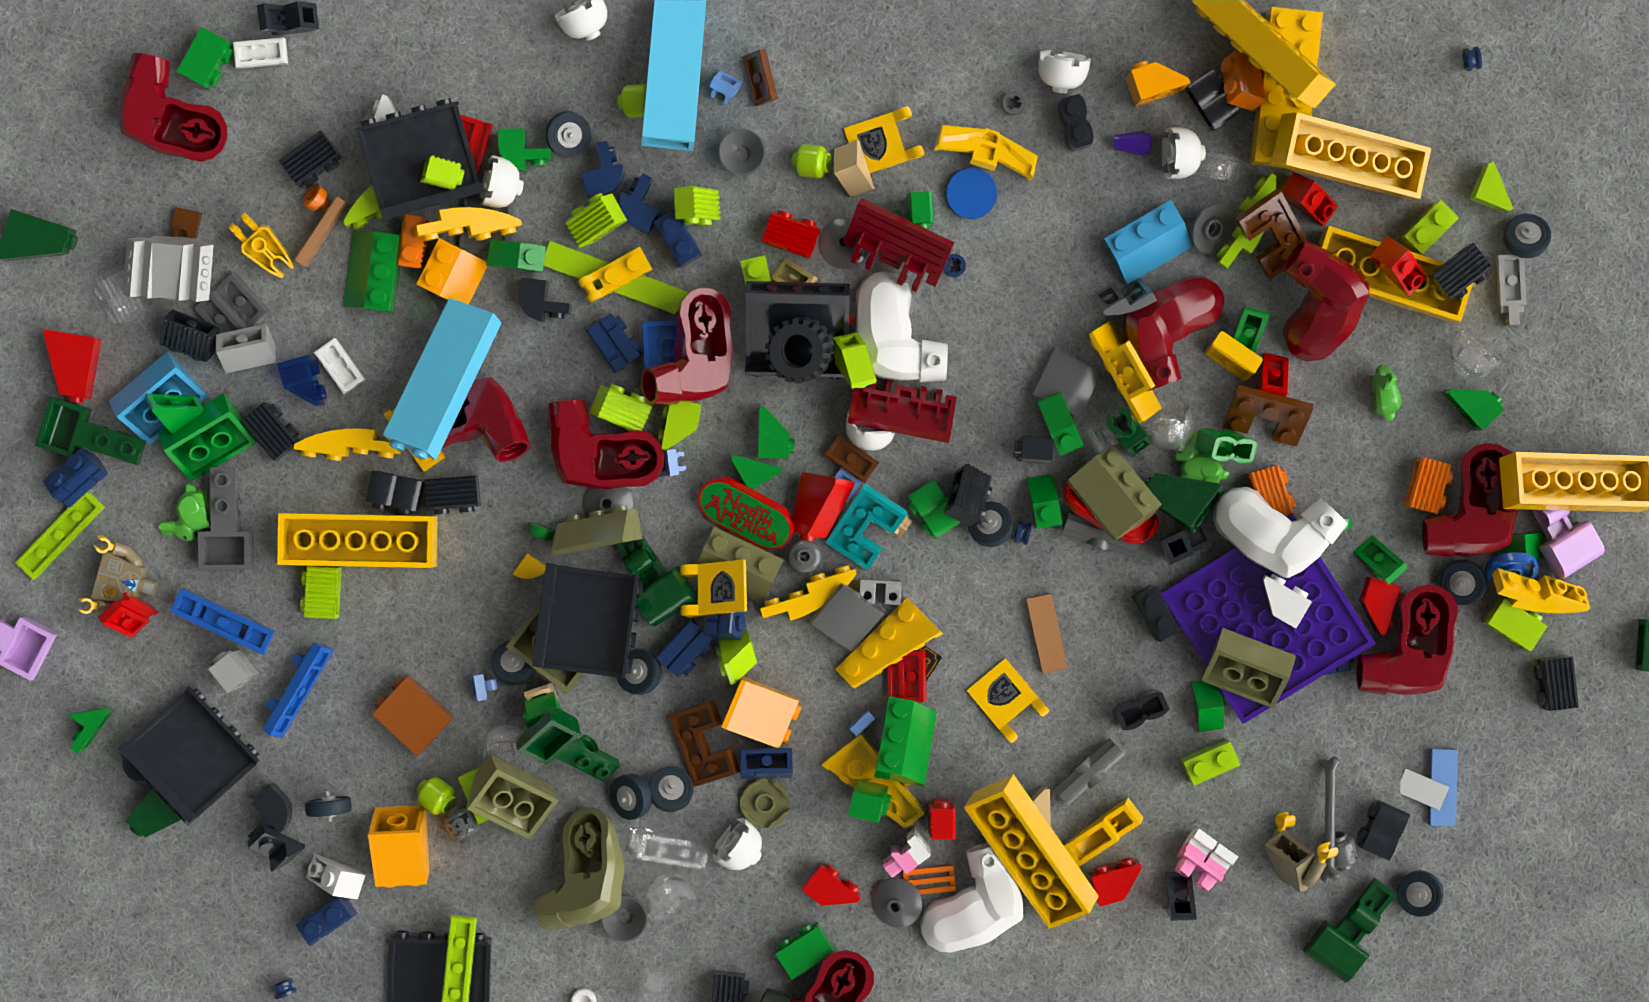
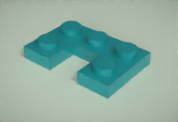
(866, 507)

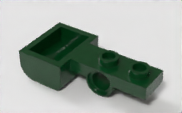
(67, 429)
(663, 590)
(557, 736)
(1339, 946)

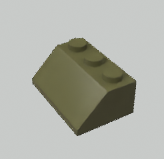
(1114, 493)
(597, 530)
(760, 564)
(523, 646)
(1248, 668)
(511, 797)

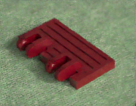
(900, 241)
(903, 412)

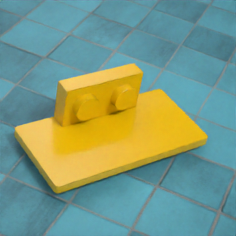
(1126, 369)

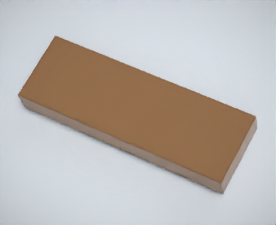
(321, 231)
(1046, 633)

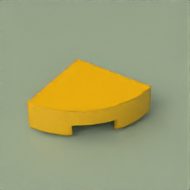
(529, 568)

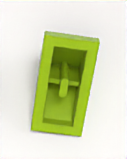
(1490, 190)

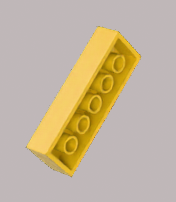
(1304, 32)
(1267, 49)
(1350, 156)
(1424, 300)
(1575, 482)
(357, 540)
(1031, 852)

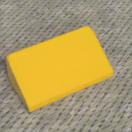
(1233, 356)

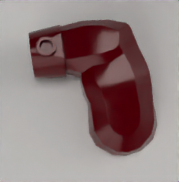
(163, 121)
(1331, 305)
(1179, 310)
(700, 352)
(493, 415)
(600, 458)
(1481, 522)
(1421, 647)

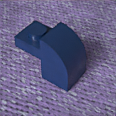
(606, 179)
(635, 210)

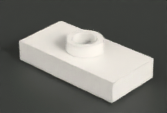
(260, 53)
(339, 366)

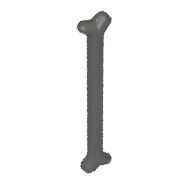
(1330, 790)

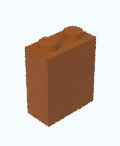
(412, 714)

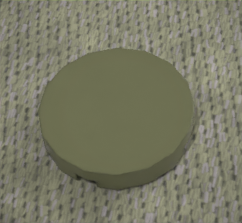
(763, 794)

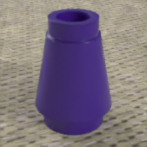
(1134, 142)

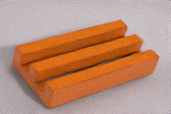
(929, 890)

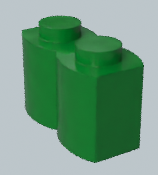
(920, 208)
(1225, 445)
(930, 504)

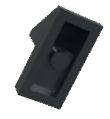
(275, 846)
(1180, 897)

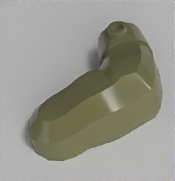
(591, 870)

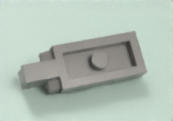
(1511, 287)

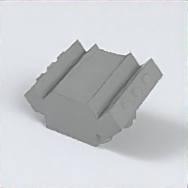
(168, 268)

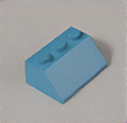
(1148, 242)
(161, 377)

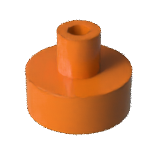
(316, 198)

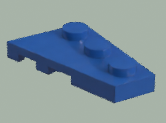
(658, 342)

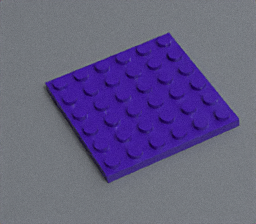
(1233, 597)

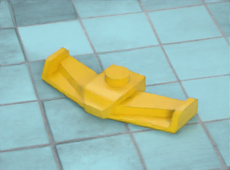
(987, 148)

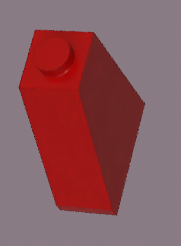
(73, 363)
(819, 504)

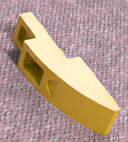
(477, 221)
(338, 444)
(819, 591)
(1543, 596)

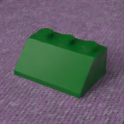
(373, 271)
(207, 439)
(905, 742)

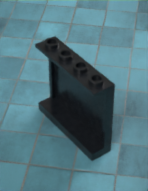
(398, 151)
(776, 302)
(587, 621)
(189, 755)
(419, 963)

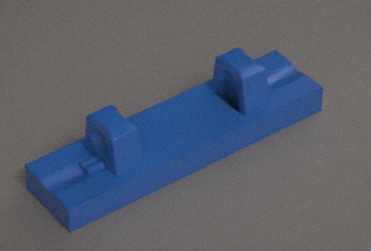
(222, 621)
(298, 689)

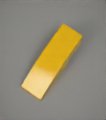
(1104, 832)

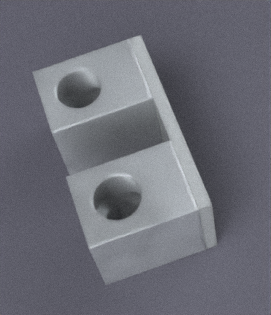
(891, 586)

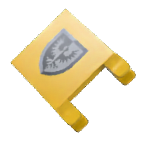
(882, 140)
(719, 588)
(1003, 696)

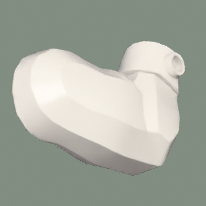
(886, 330)
(1270, 536)
(976, 912)

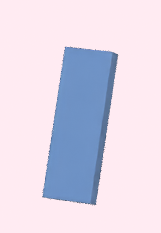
(1444, 770)

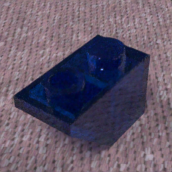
(301, 379)

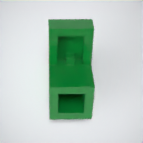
(513, 147)

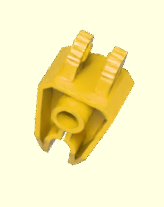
(262, 246)

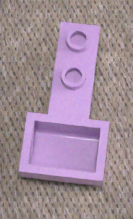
(1567, 545)
(24, 646)

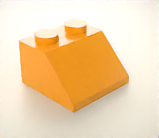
(1153, 81)
(452, 272)

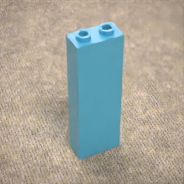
(674, 74)
(442, 379)

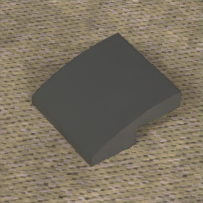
(1128, 299)
(232, 305)
(1071, 377)
(846, 617)

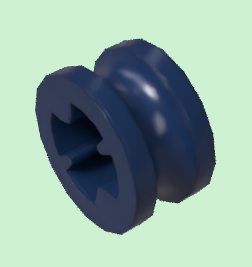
(1472, 58)
(962, 266)
(1022, 532)
(283, 988)

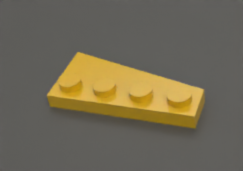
(894, 638)
(857, 762)

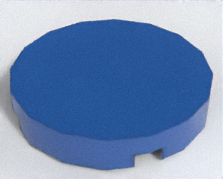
(971, 193)
(1519, 563)

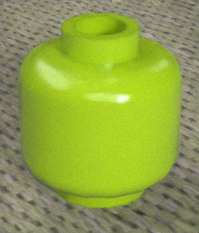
(633, 100)
(811, 161)
(435, 795)

